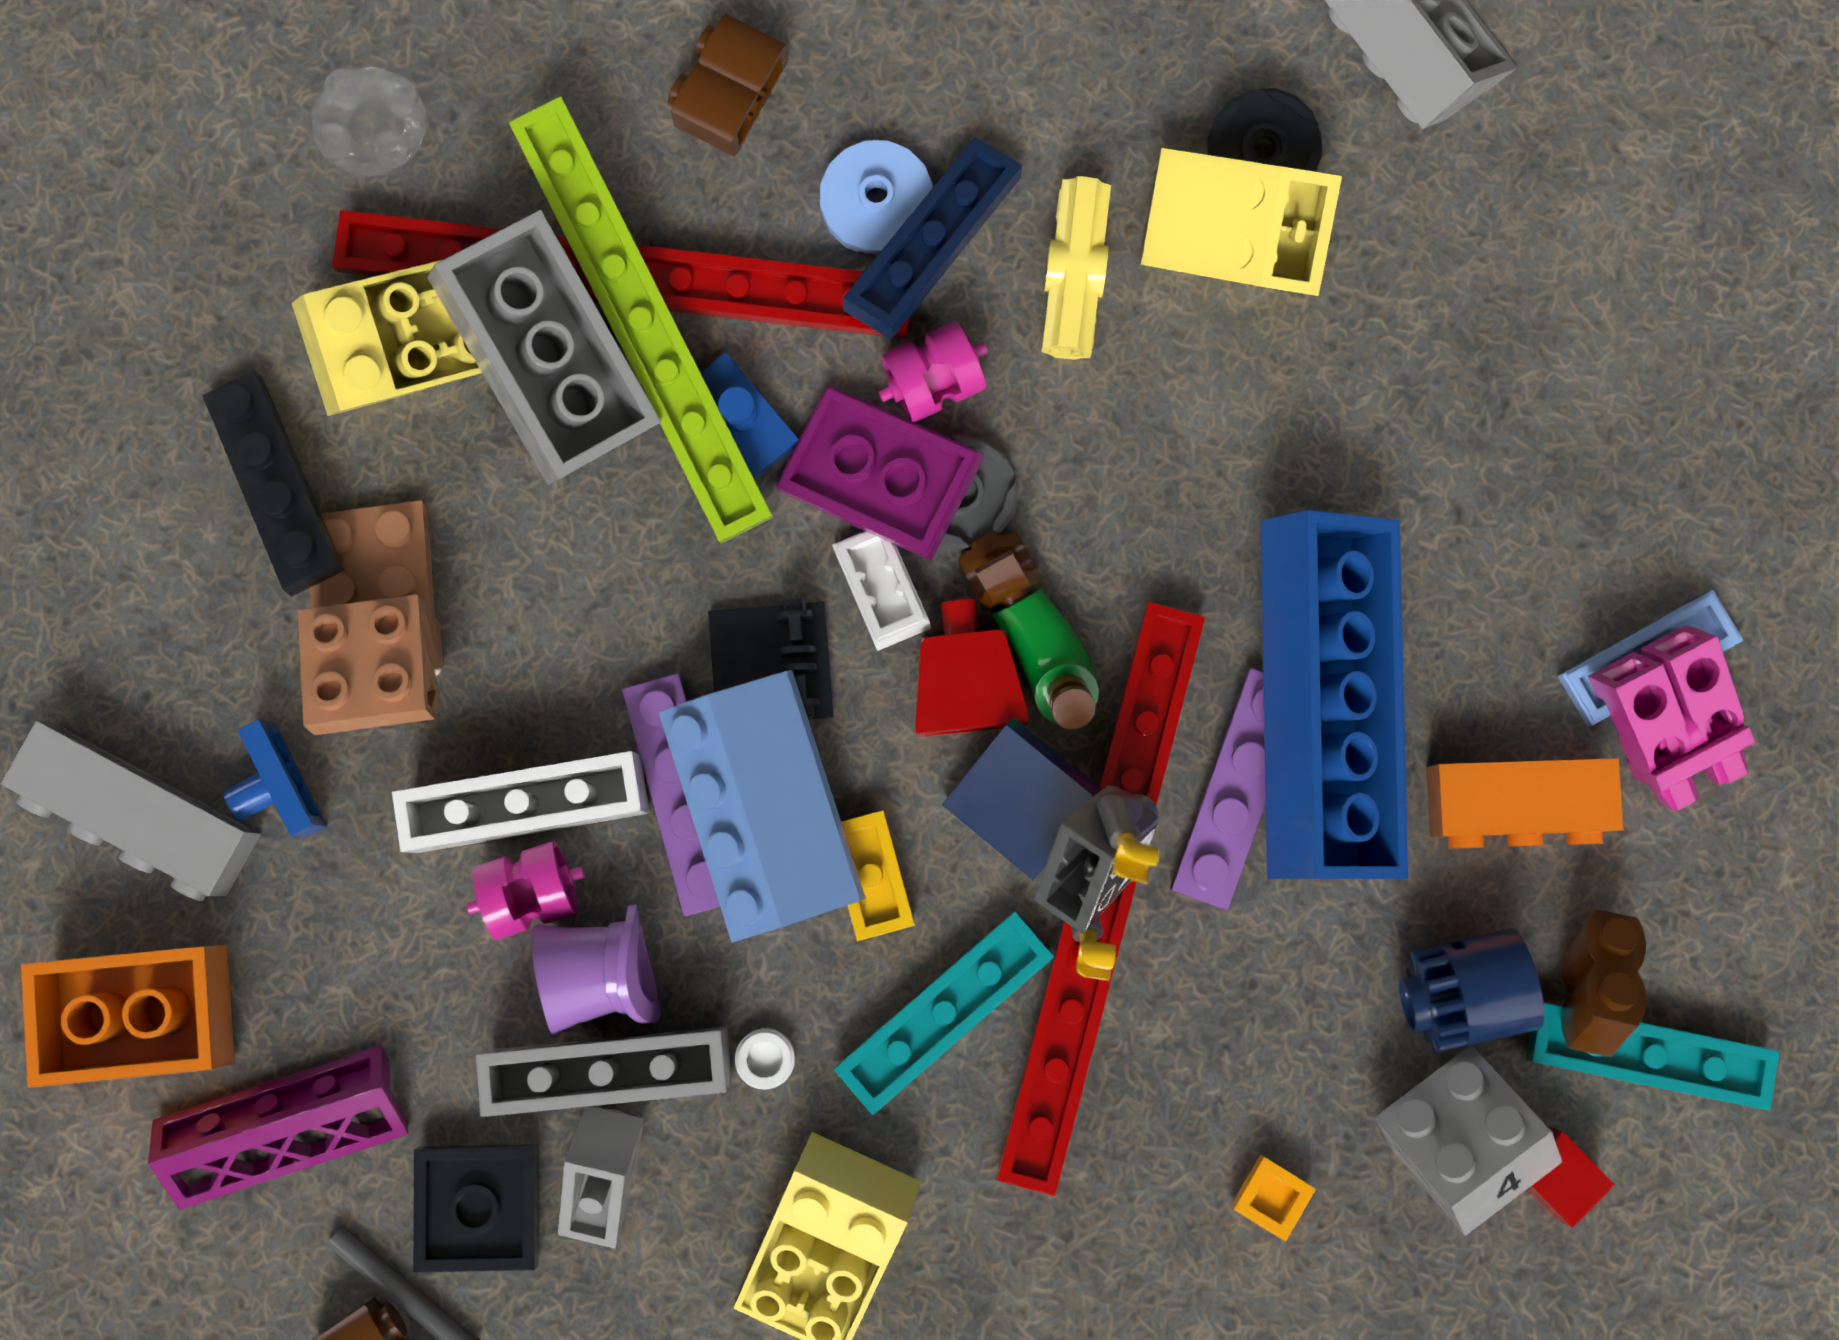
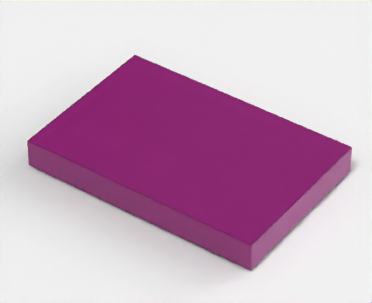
(879, 472)

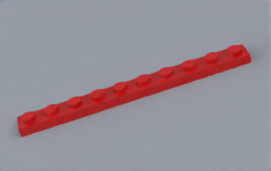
(686, 279)
(1075, 1003)

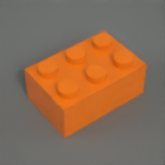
(127, 1015)

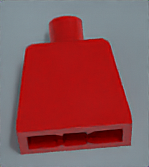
(966, 677)

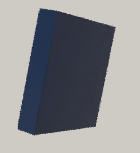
(1020, 797)

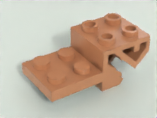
(372, 629)

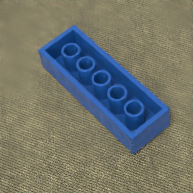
(1333, 697)

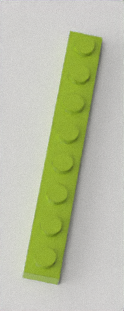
(641, 320)

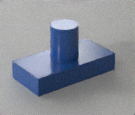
(750, 418)
(274, 783)

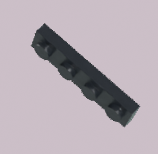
(273, 483)

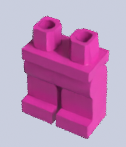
(1676, 714)

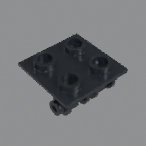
(773, 640)

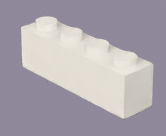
(520, 802)

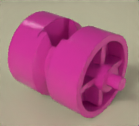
(934, 371)
(521, 891)

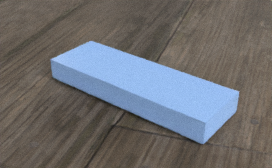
(1701, 613)

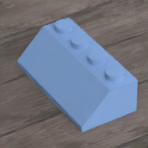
(761, 805)

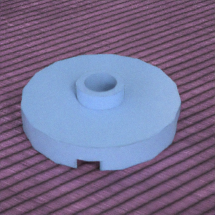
(855, 171)

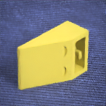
(1241, 221)
(380, 339)
(828, 1243)

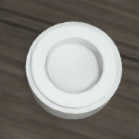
(765, 1058)

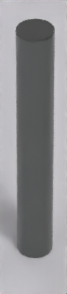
(396, 1287)

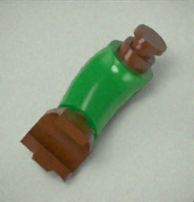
(1034, 627)

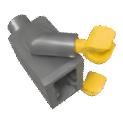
(1092, 863)

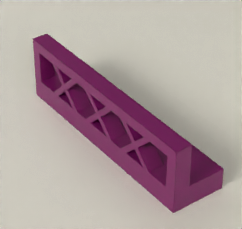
(268, 1121)

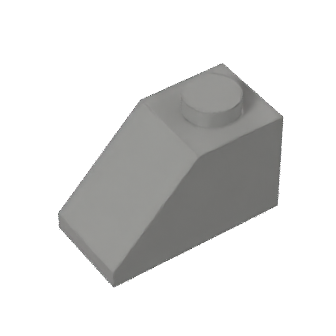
(599, 1175)

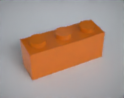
(1524, 801)

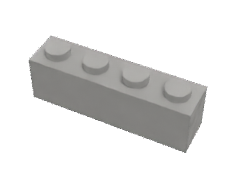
(130, 810)
(603, 1071)

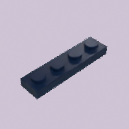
(932, 238)

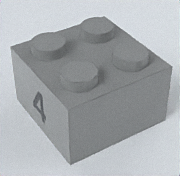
(1469, 1139)

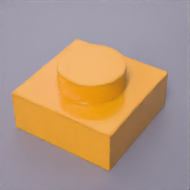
(1273, 1197)

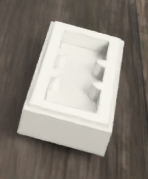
(881, 589)

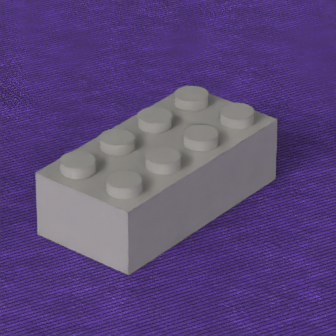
(543, 346)

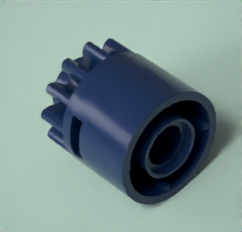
(1472, 991)

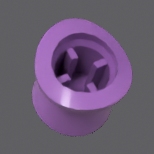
(594, 973)

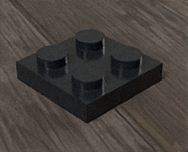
(476, 1208)

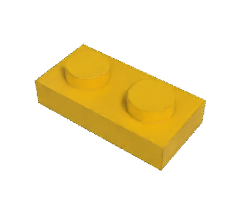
(876, 863)

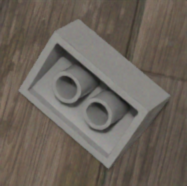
(1426, 50)

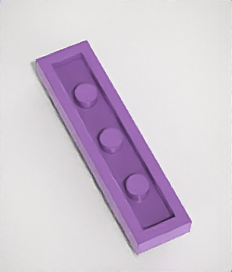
(670, 805)
(1229, 805)

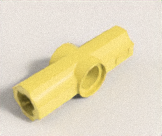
(1076, 268)

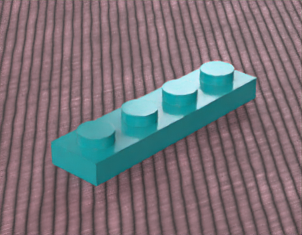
(943, 1013)
(1667, 1061)

